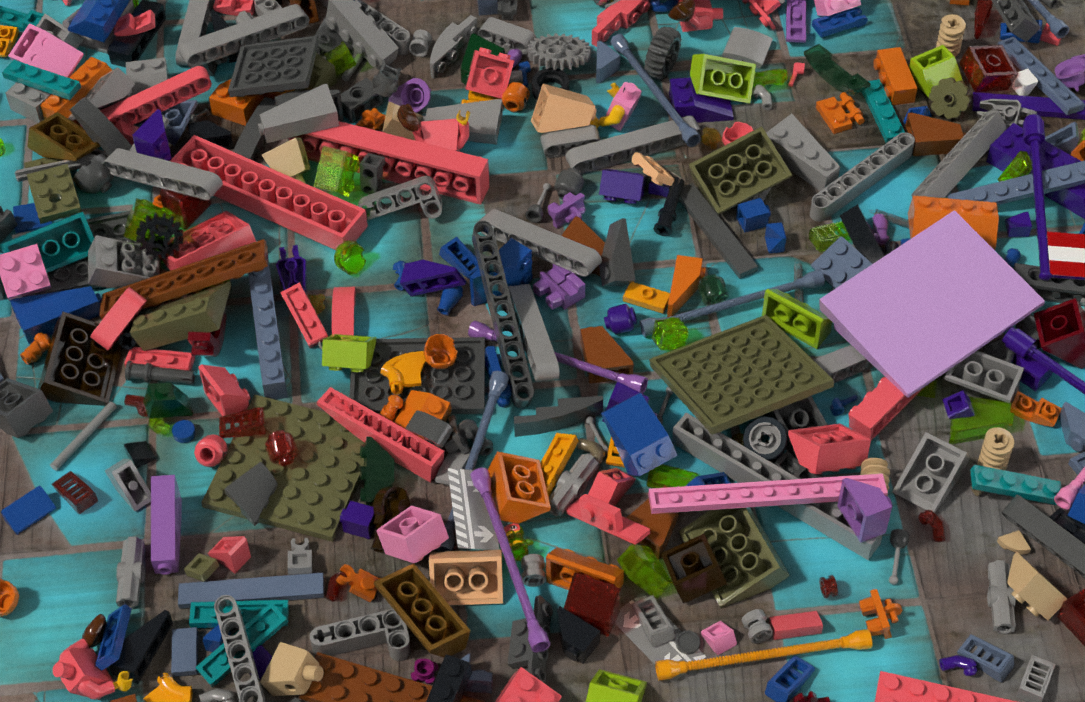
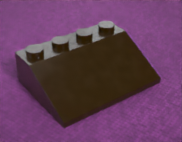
(77, 366)

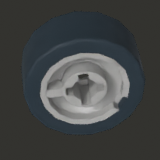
(766, 426)

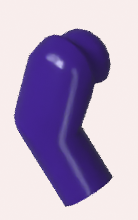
(959, 661)

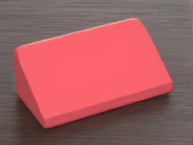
(796, 625)

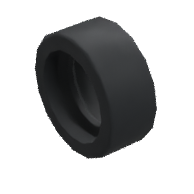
(549, 75)

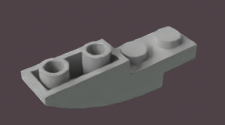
(447, 45)

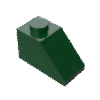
(165, 401)

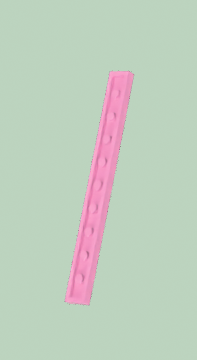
(754, 494)

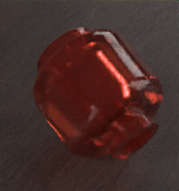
(281, 448)

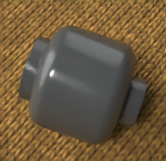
(569, 181)

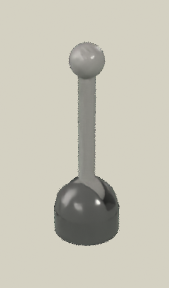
(535, 211)
(898, 539)

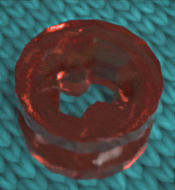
(828, 586)

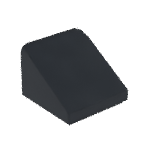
(139, 453)

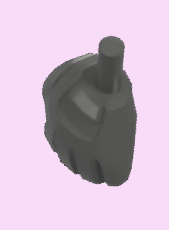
(998, 350)

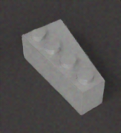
(361, 32)
(803, 153)

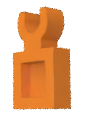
(360, 582)

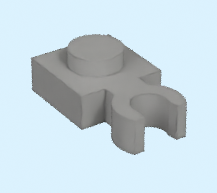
(299, 558)

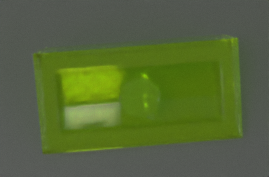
(669, 476)

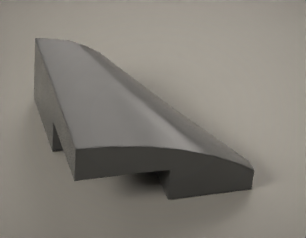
(252, 491)

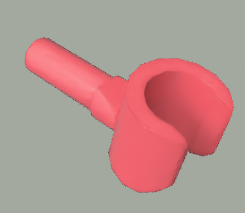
(797, 69)

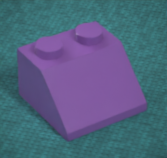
(864, 508)

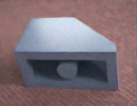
(1073, 426)

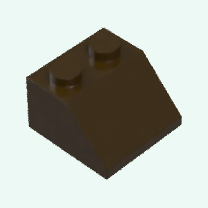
(693, 568)

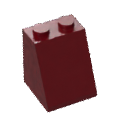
(1063, 331)

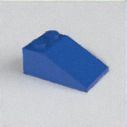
(517, 269)
(638, 435)

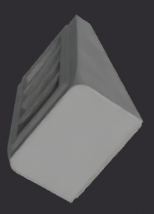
(658, 634)
(1030, 694)

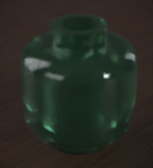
(713, 289)

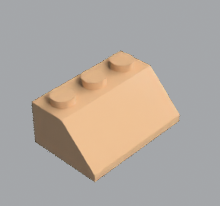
(467, 576)

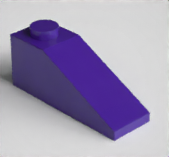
(427, 276)

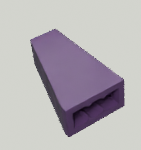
(165, 524)

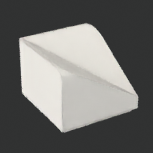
(1024, 82)

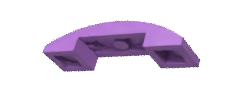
(796, 21)

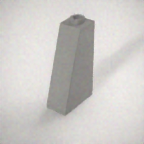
(300, 115)
(483, 120)

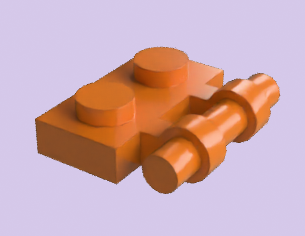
(835, 116)

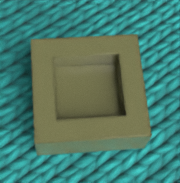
(201, 567)

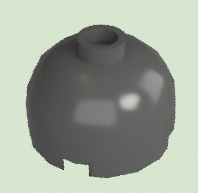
(94, 176)

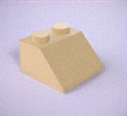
(1033, 588)

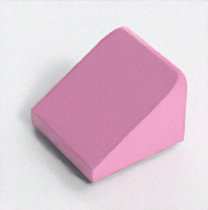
(719, 637)

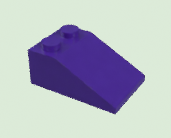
(701, 107)

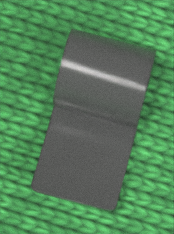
(430, 428)

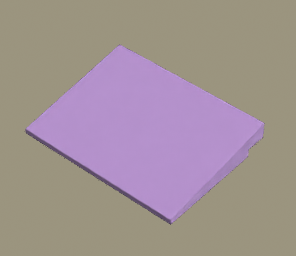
(930, 304)

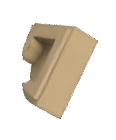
(1014, 542)

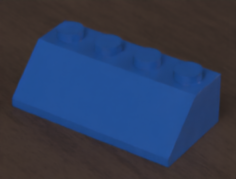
(97, 18)

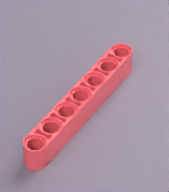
(160, 96)

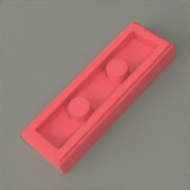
(304, 315)
(161, 358)

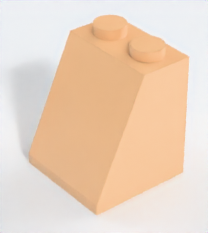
(561, 110)

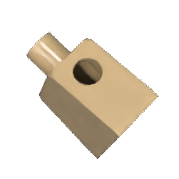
(289, 159)
(291, 671)

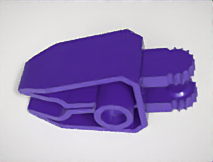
(292, 269)

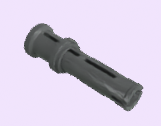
(149, 373)

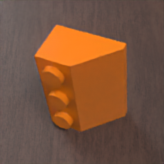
(518, 487)
(563, 563)

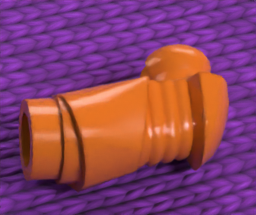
(36, 348)
(391, 408)

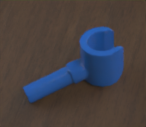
(525, 68)
(837, 406)

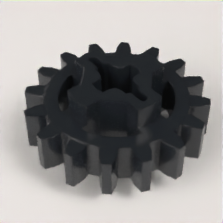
(162, 227)

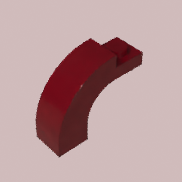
(208, 343)

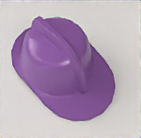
(1071, 72)
(413, 92)

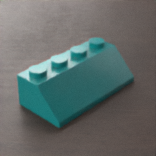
(57, 242)

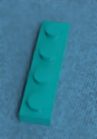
(41, 79)
(882, 110)
(1014, 484)
(204, 616)
(258, 630)

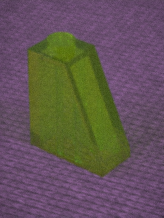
(987, 416)

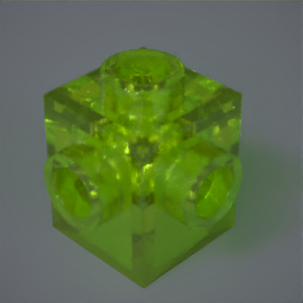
(669, 333)

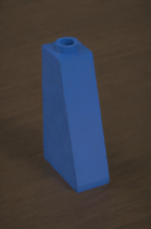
(42, 311)

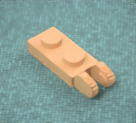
(652, 169)

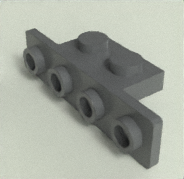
(520, 650)

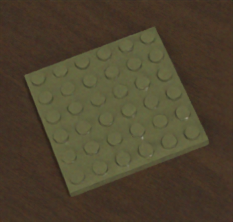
(740, 374)
(308, 490)

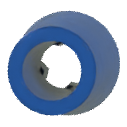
(449, 299)

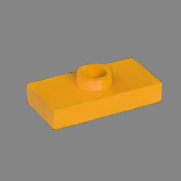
(646, 297)

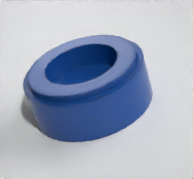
(183, 431)

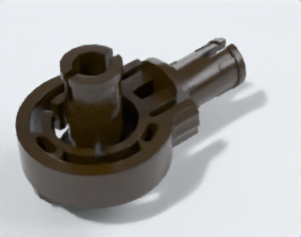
(387, 509)

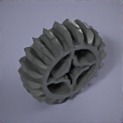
(662, 53)

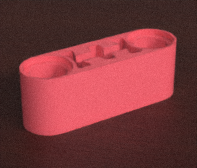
(118, 318)

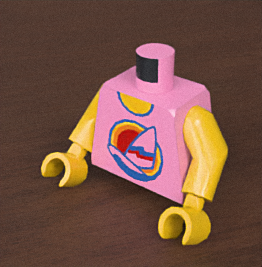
(622, 106)

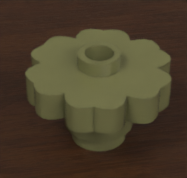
(941, 101)

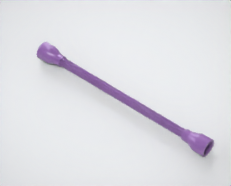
(633, 381)
(537, 636)

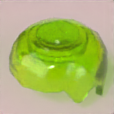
(349, 257)

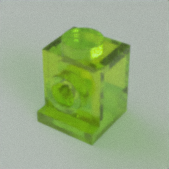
(340, 58)

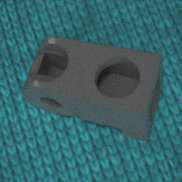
(371, 173)

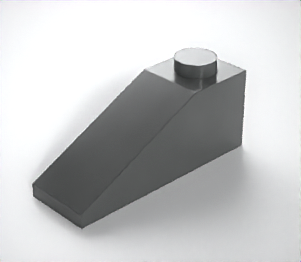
(617, 261)

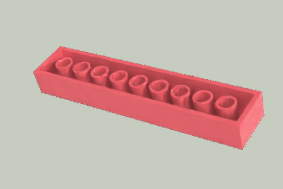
(453, 171)
(276, 195)

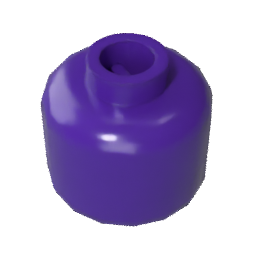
(620, 319)

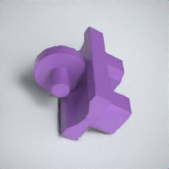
(565, 213)

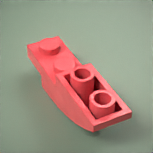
(618, 15)

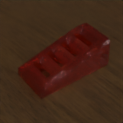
(982, 13)
(249, 429)
(80, 504)

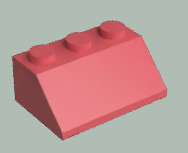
(829, 447)

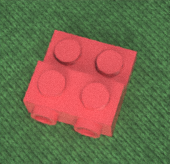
(489, 73)

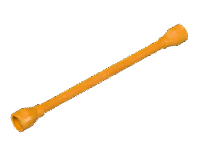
(857, 640)

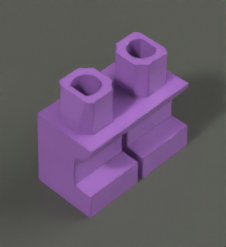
(561, 285)

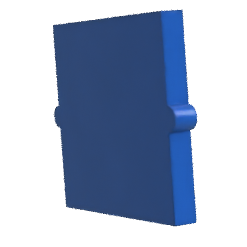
(27, 218)

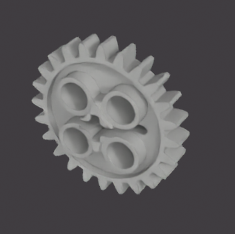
(559, 51)

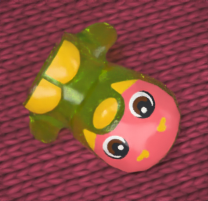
(517, 540)

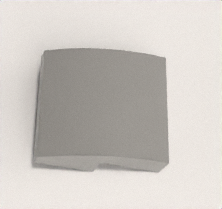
(747, 46)

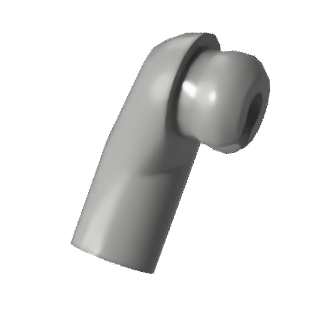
(217, 695)

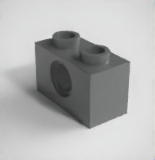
(358, 99)

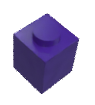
(358, 519)

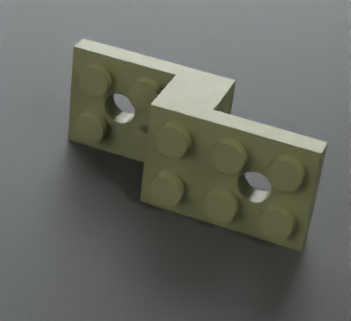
(52, 191)

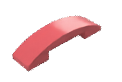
(343, 310)

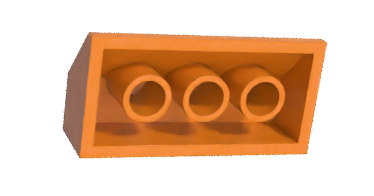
(88, 75)
(978, 214)

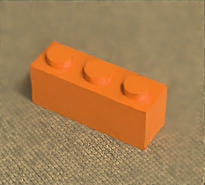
(895, 76)

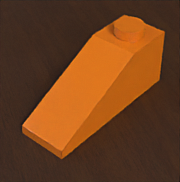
(685, 281)

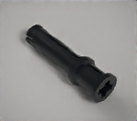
(667, 214)

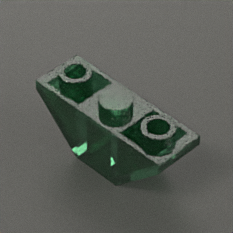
(377, 470)

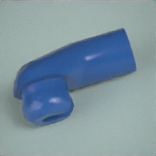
(656, 6)
(1012, 257)
(399, 266)

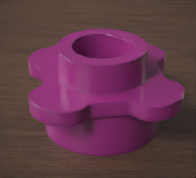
(424, 664)

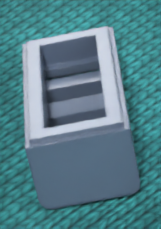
(998, 668)

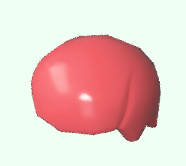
(736, 131)

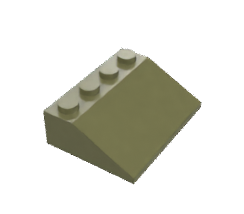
(739, 170)
(177, 317)
(741, 551)

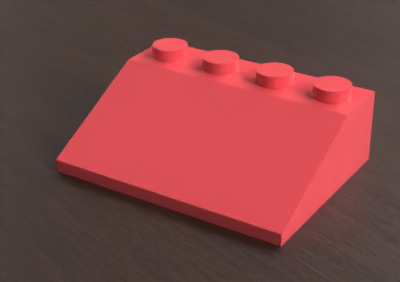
(209, 239)

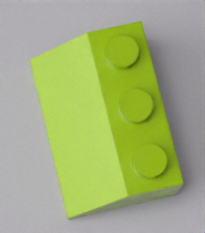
(722, 77)
(796, 317)

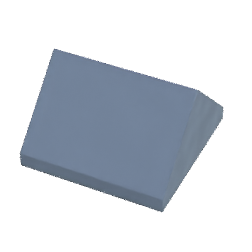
(178, 119)

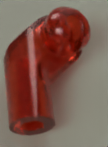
(136, 401)
(936, 524)
(334, 587)

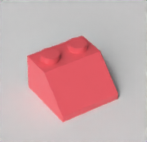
(223, 390)

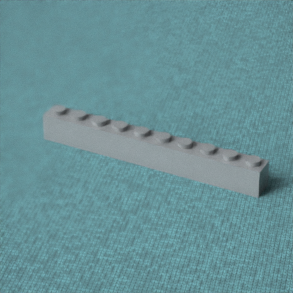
(747, 466)

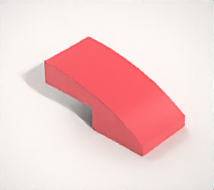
(234, 7)
(131, 25)

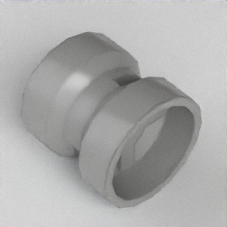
(420, 43)
(533, 570)
(756, 624)

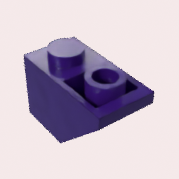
(1034, 373)

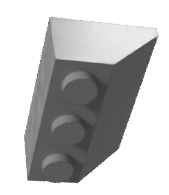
(987, 376)

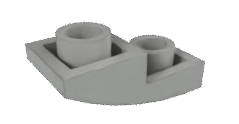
(455, 461)

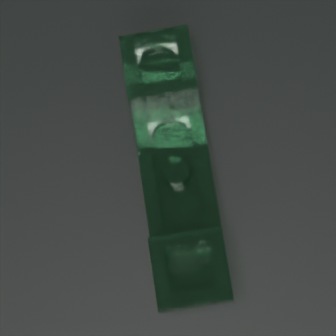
(834, 74)

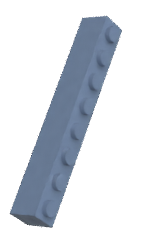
(267, 334)

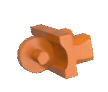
(372, 120)
(874, 605)

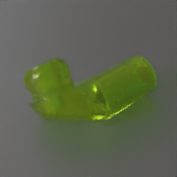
(158, 426)

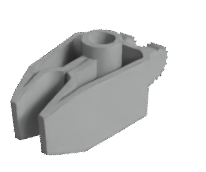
(1008, 109)

